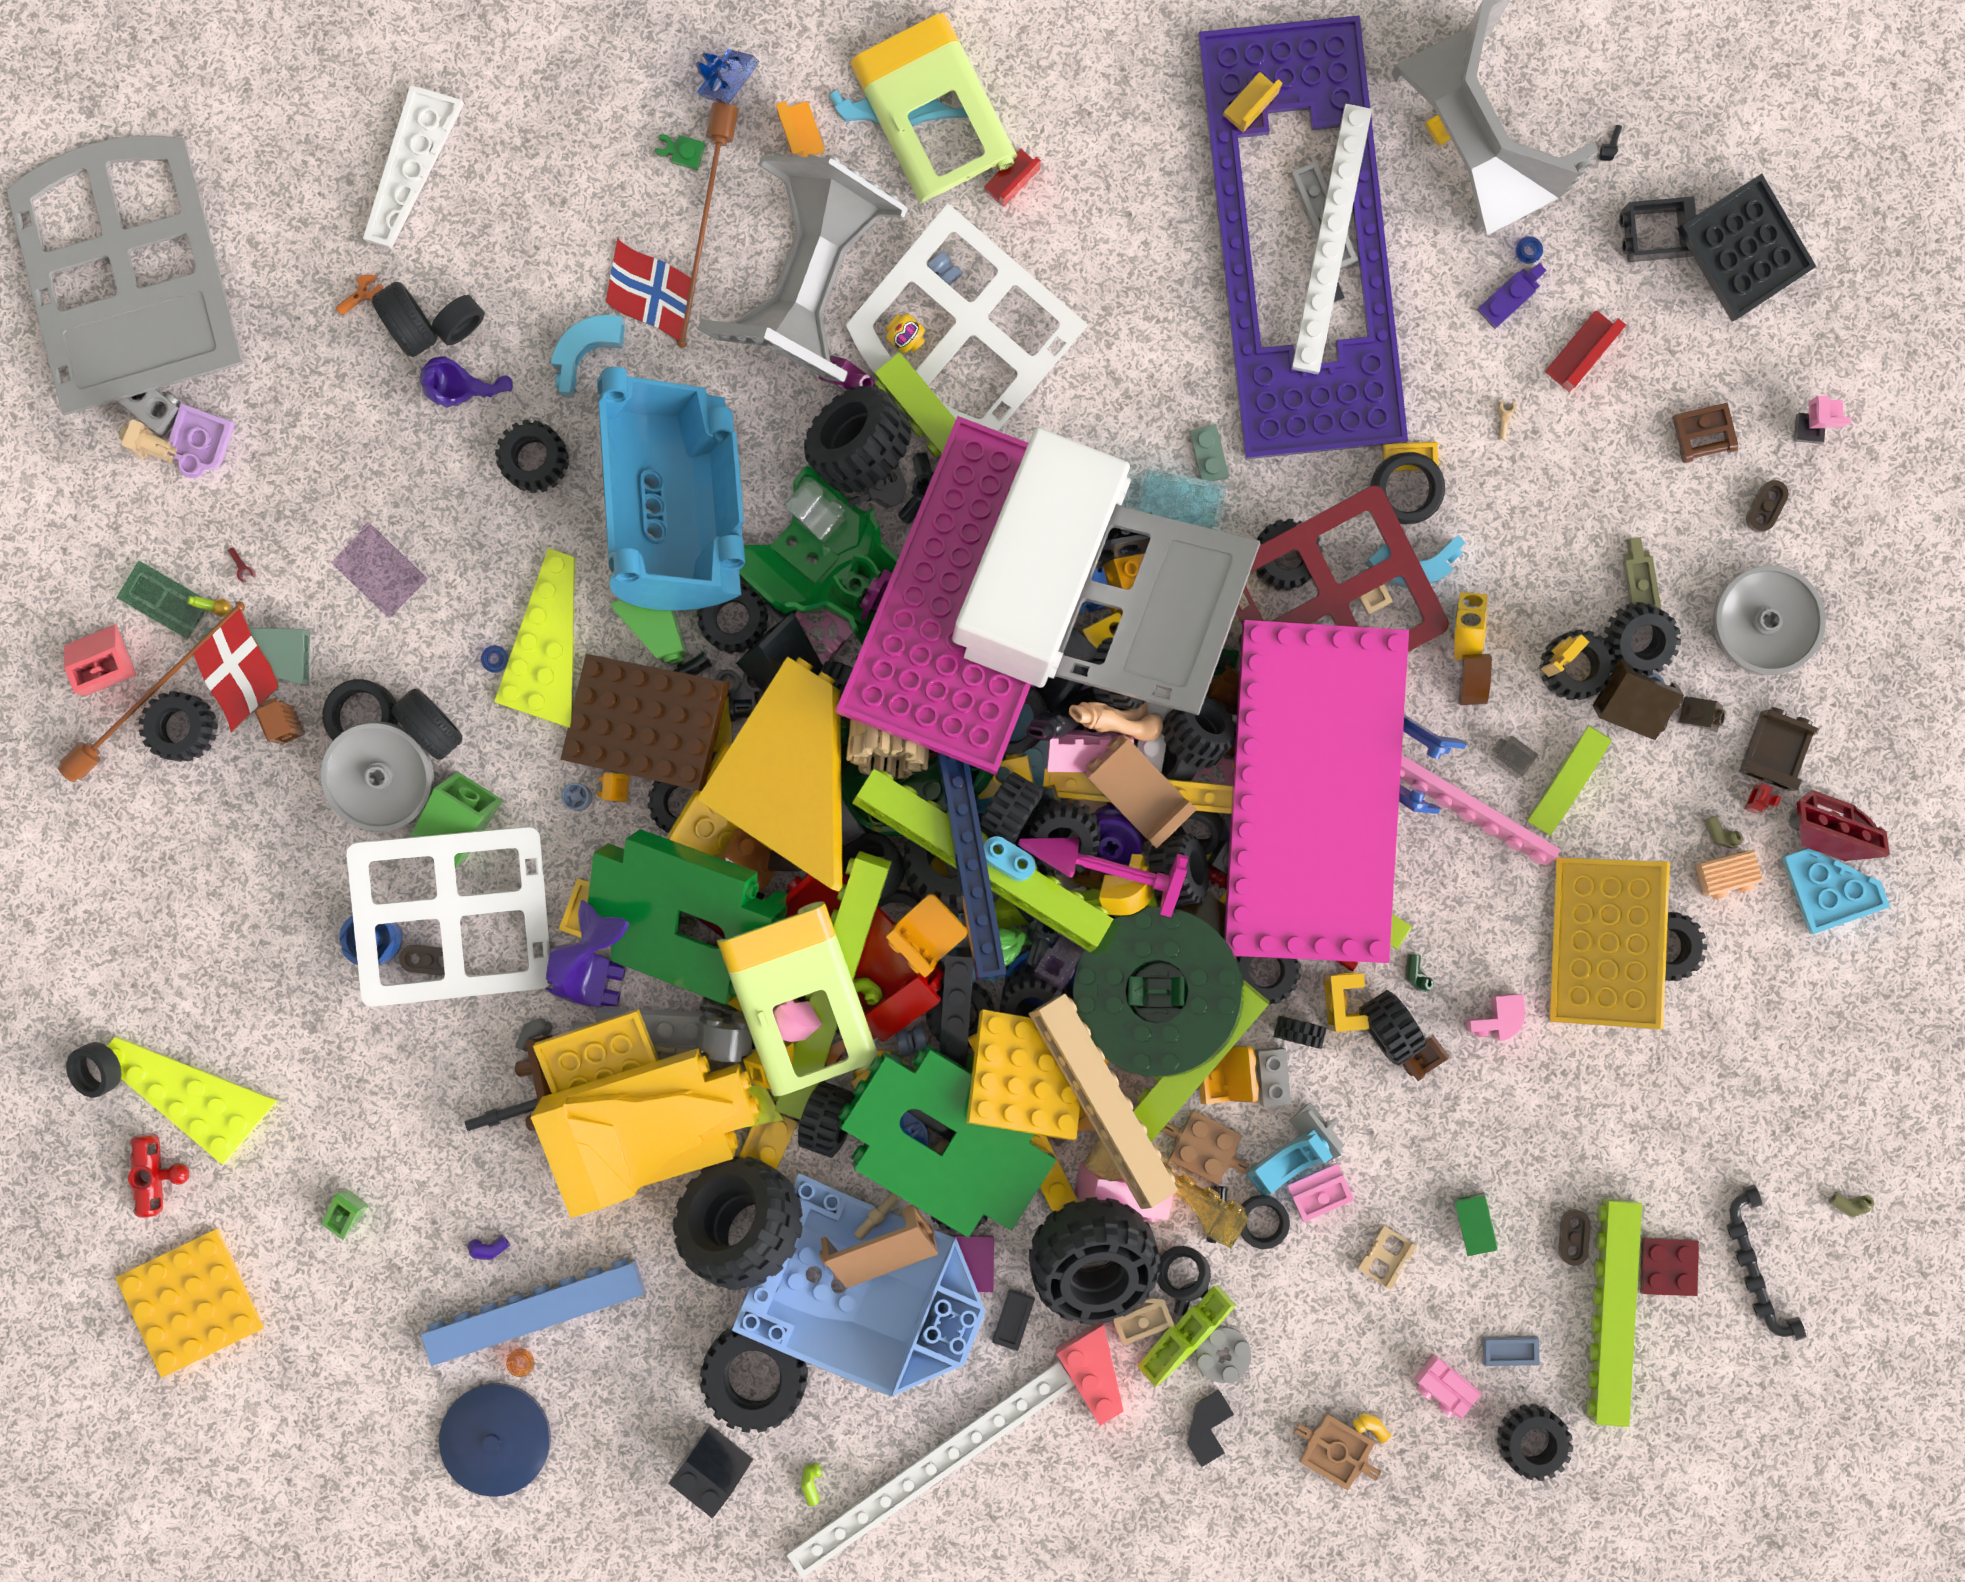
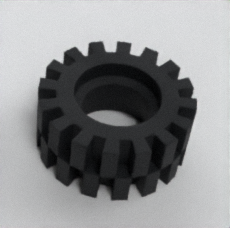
(1300, 1032)

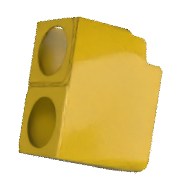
(1470, 639)

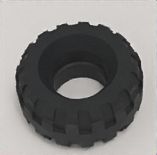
(711, 1207)
(1086, 1234)

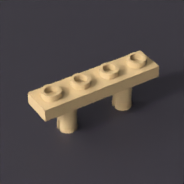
(142, 441)

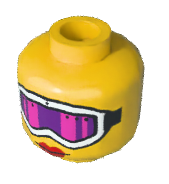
(905, 333)

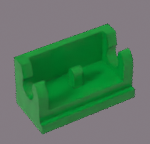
(1476, 1224)

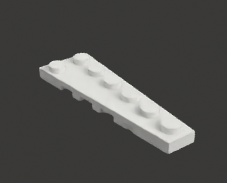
(415, 147)

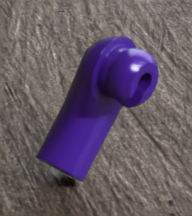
(485, 1251)

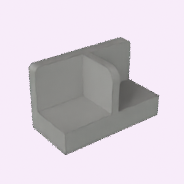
(1309, 1119)

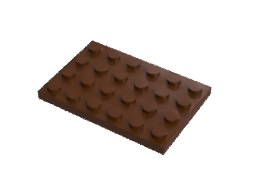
(645, 722)

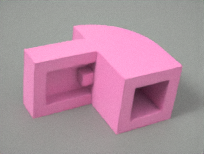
(1507, 1019)
(796, 1020)

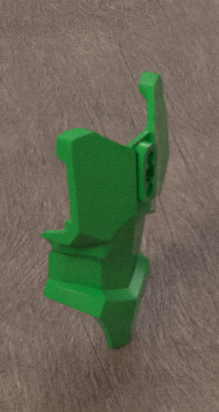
(842, 568)

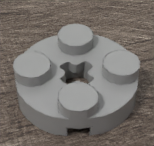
(1228, 1370)

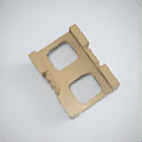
(1394, 1261)

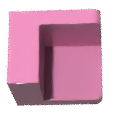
(1826, 413)

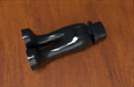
(1056, 723)

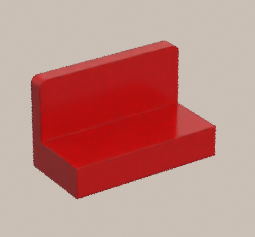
(1012, 180)

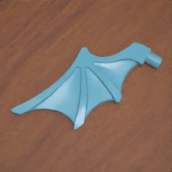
(863, 111)

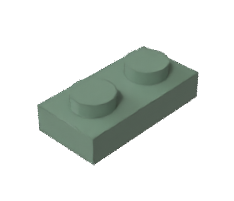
(1209, 453)

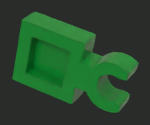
(685, 152)

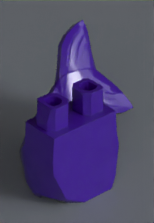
(578, 971)

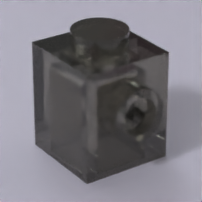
(1513, 756)

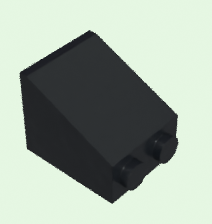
(773, 648)
(1059, 690)
(710, 1471)

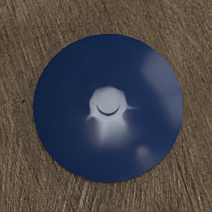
(494, 1439)

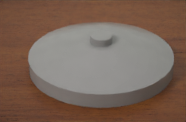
(1769, 620)
(377, 776)

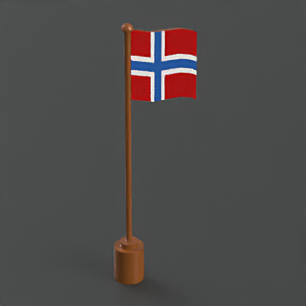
(652, 288)

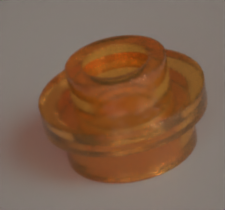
(516, 1370)

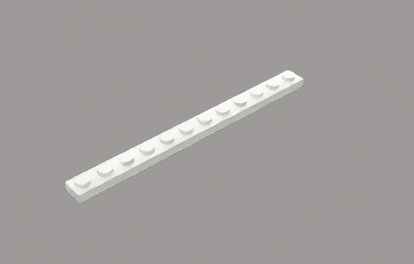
(930, 1469)

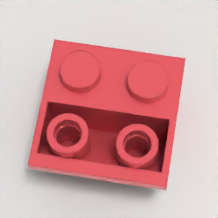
(97, 661)

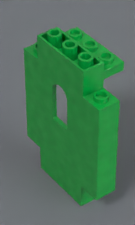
(651, 886)
(980, 1168)

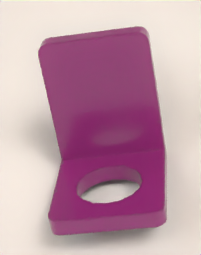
(854, 377)

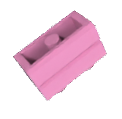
(1446, 1386)

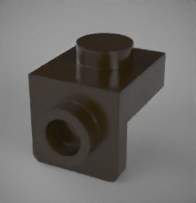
(1702, 713)

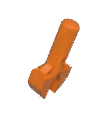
(361, 293)

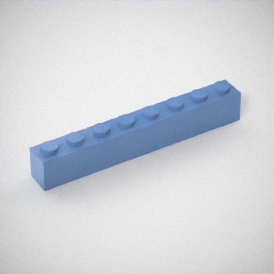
(533, 1312)

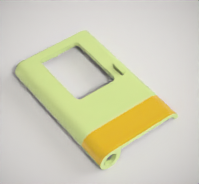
(914, 71)
(787, 963)

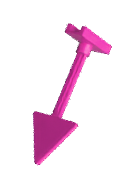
(1063, 855)

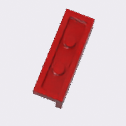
(1584, 350)
(901, 1006)

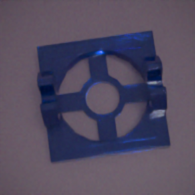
(731, 70)

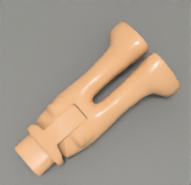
(1128, 721)

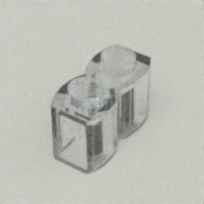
(815, 511)

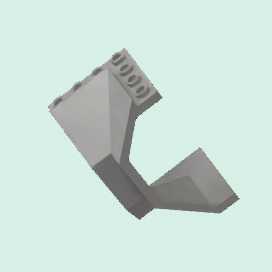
(1504, 175)
(829, 214)

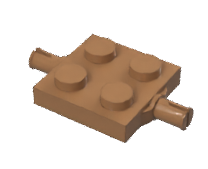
(1205, 1147)
(1337, 1451)

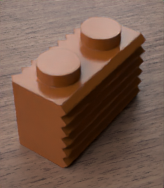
(279, 721)

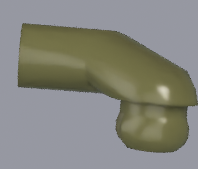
(1722, 836)
(1854, 1206)

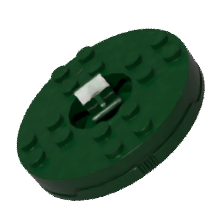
(1159, 993)

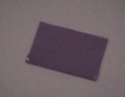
(379, 570)

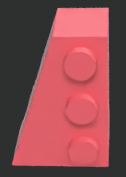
(1092, 1371)

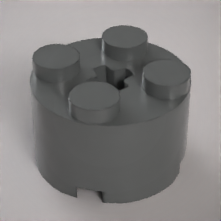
(724, 1036)

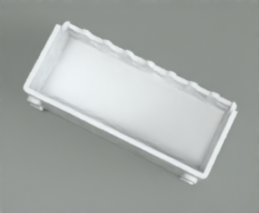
(1039, 557)

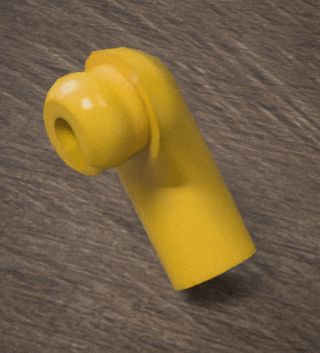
(1372, 1423)

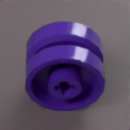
(1117, 836)

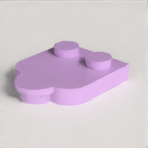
(199, 440)

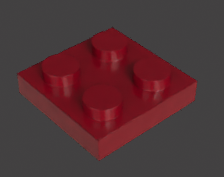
(1669, 1266)

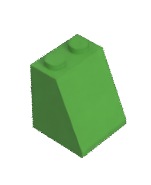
(656, 629)
(455, 808)

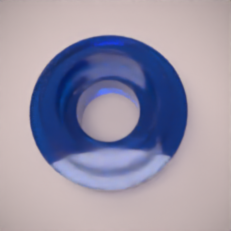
(1532, 242)
(502, 662)

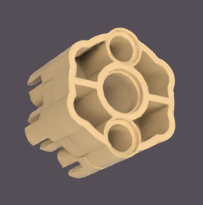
(870, 742)

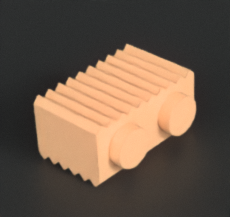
(1728, 873)

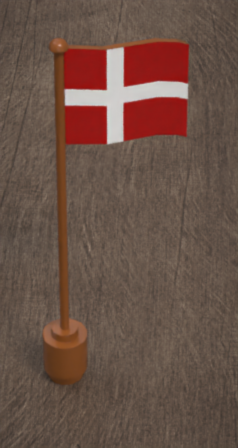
(231, 669)

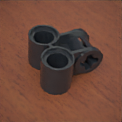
(741, 695)

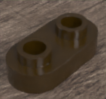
(1766, 507)
(428, 959)
(1575, 1237)

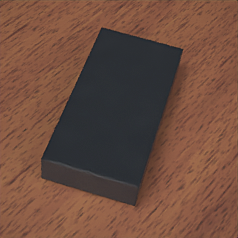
(1013, 1319)

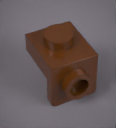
(1427, 1059)

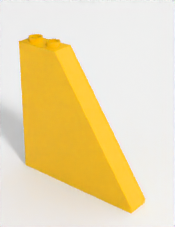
(786, 773)

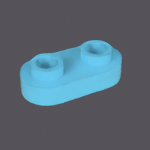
(1007, 860)

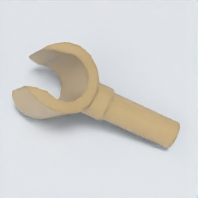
(1504, 414)

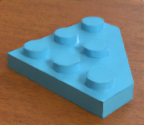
(1831, 890)

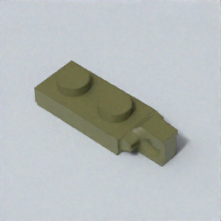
(1640, 574)

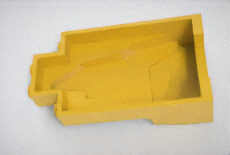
(642, 1127)

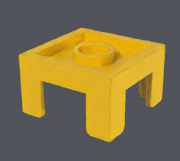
(1337, 1002)

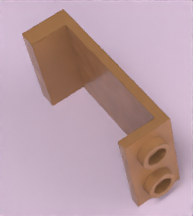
(1139, 790)
(882, 1253)

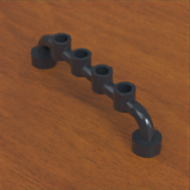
(1755, 1281)

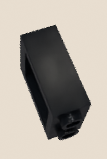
(1685, 211)

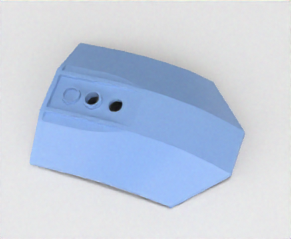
(876, 1332)

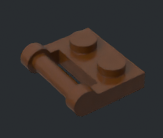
(1704, 423)

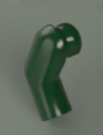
(1416, 976)

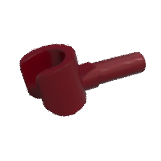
(241, 565)

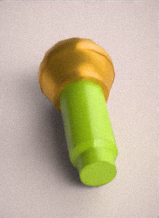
(219, 607)

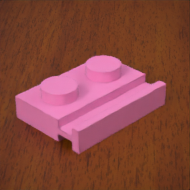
(1320, 1192)

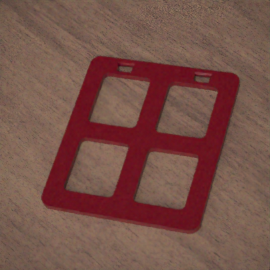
(1334, 598)

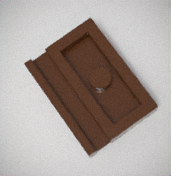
(1225, 689)

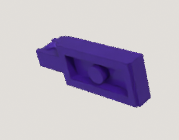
(1511, 295)

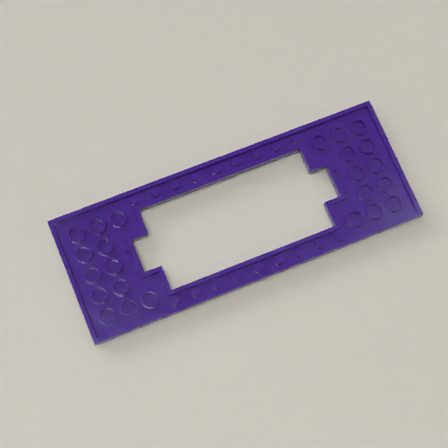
(1361, 394)

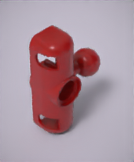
(142, 1190)

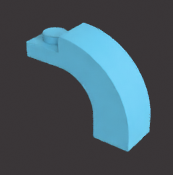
(579, 340)
(1434, 568)
(1288, 1161)

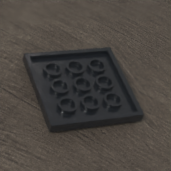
(1746, 247)

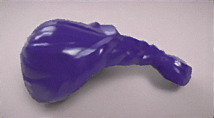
(450, 384)

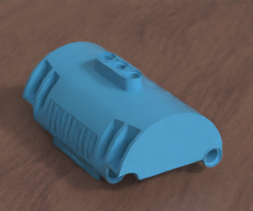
(689, 458)

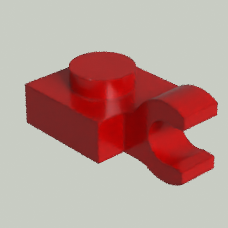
(1761, 798)

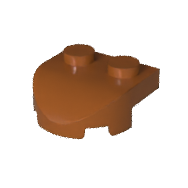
(749, 853)

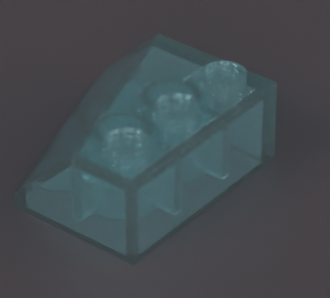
(1182, 498)

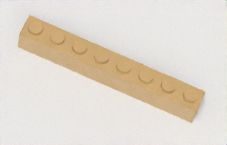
(1103, 1101)

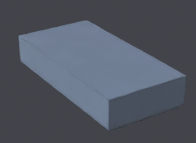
(1510, 1351)

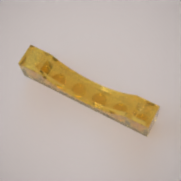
(1219, 1218)

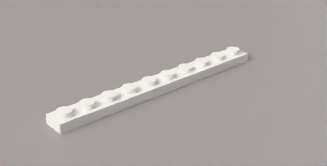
(1331, 239)

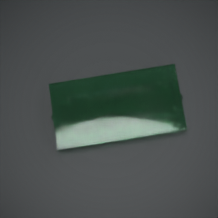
(161, 599)

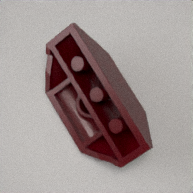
(1839, 829)

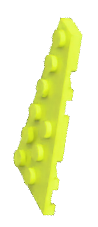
(542, 658)
(197, 1102)

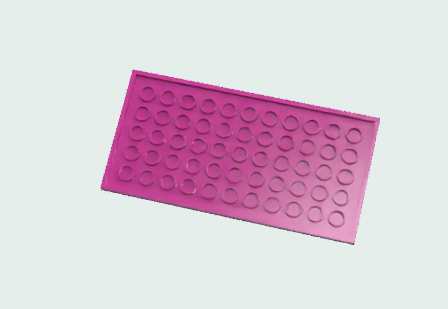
(909, 668)
(1316, 791)

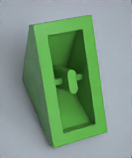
(343, 1213)

